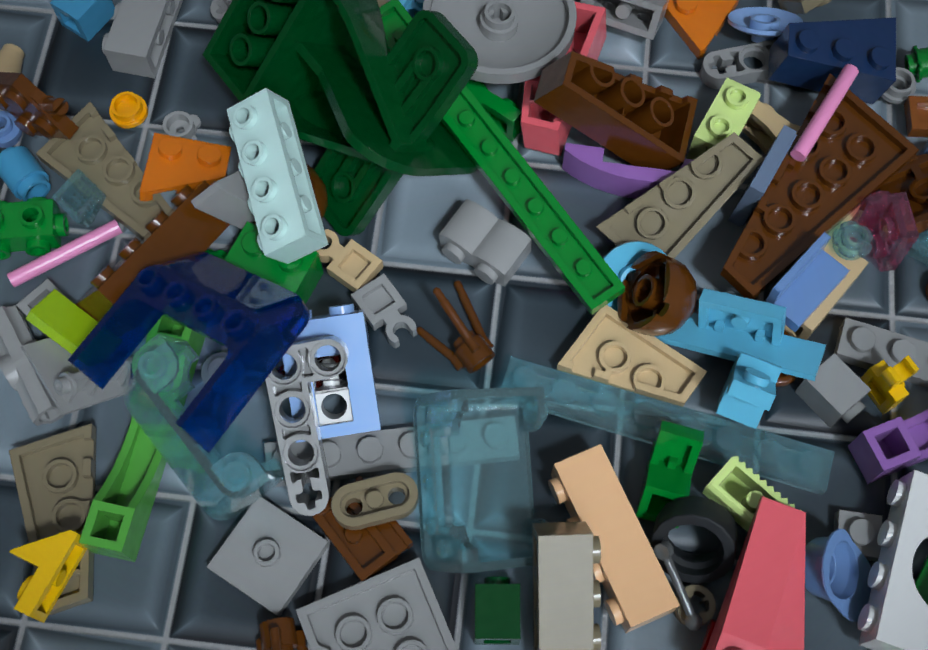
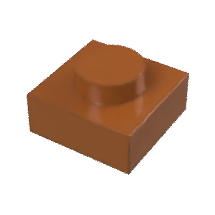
(916, 116)

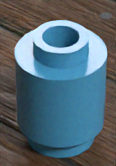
(23, 173)

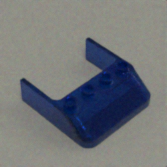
(217, 301)

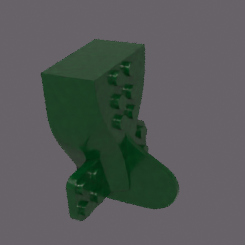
(351, 94)

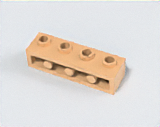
(627, 564)

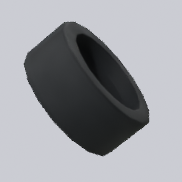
(704, 513)

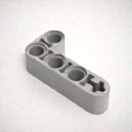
(305, 427)

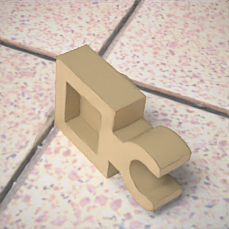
(350, 264)

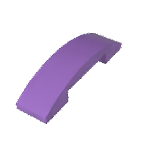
(624, 180)

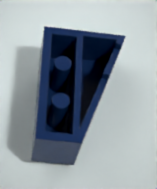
(813, 50)

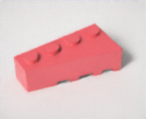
(539, 127)

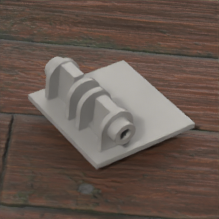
(65, 383)

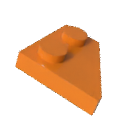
(698, 21)
(180, 162)

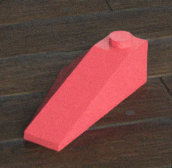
(768, 585)

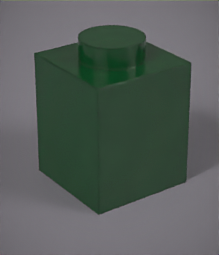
(497, 612)

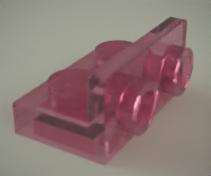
(891, 225)

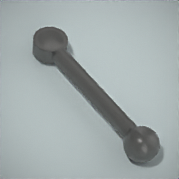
(663, 552)

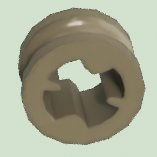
(707, 598)

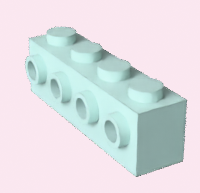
(276, 177)

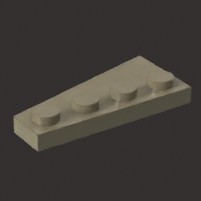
(108, 165)
(685, 200)
(55, 496)

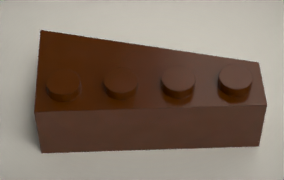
(618, 111)
(169, 237)

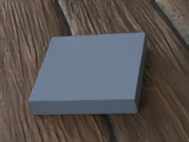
(763, 176)

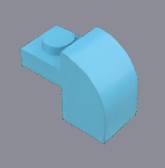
(748, 390)

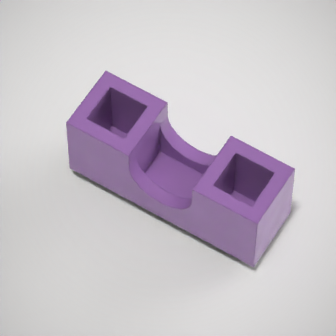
(891, 446)

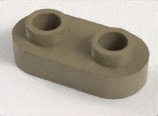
(374, 497)

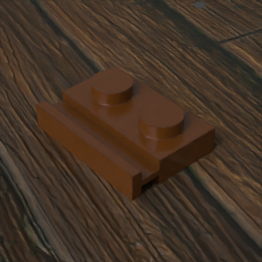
(365, 549)

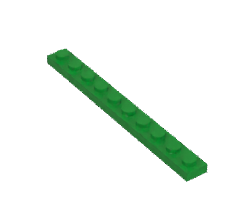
(521, 189)

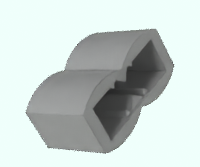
(485, 243)

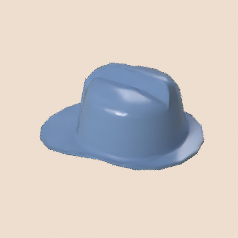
(838, 573)

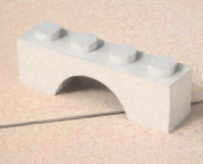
(895, 611)

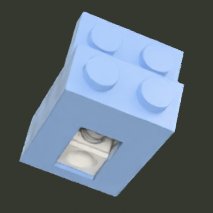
(360, 392)

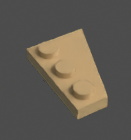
(631, 361)

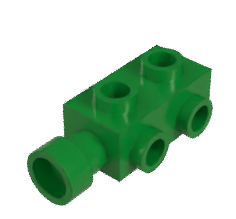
(31, 227)

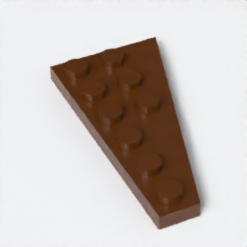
(813, 196)

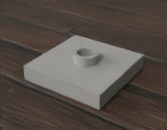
(268, 556)

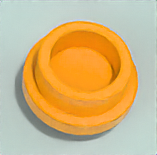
(128, 110)

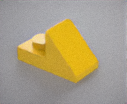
(56, 563)

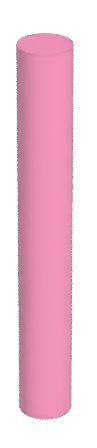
(824, 113)
(64, 253)

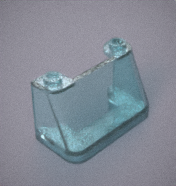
(152, 397)
(476, 477)

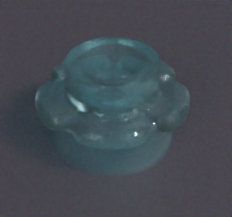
(848, 249)

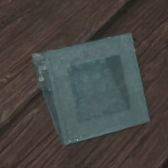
(80, 198)

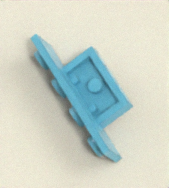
(746, 325)

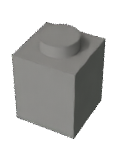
(834, 392)

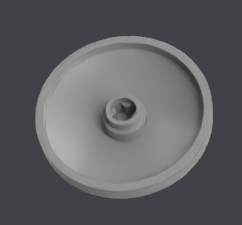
(511, 36)

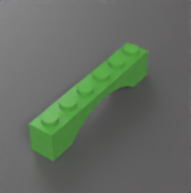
(128, 494)

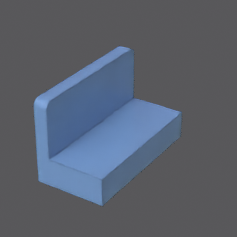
(807, 283)

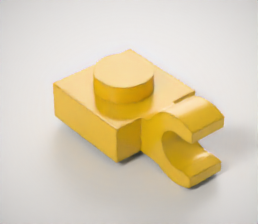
(888, 383)

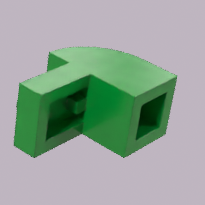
(669, 468)

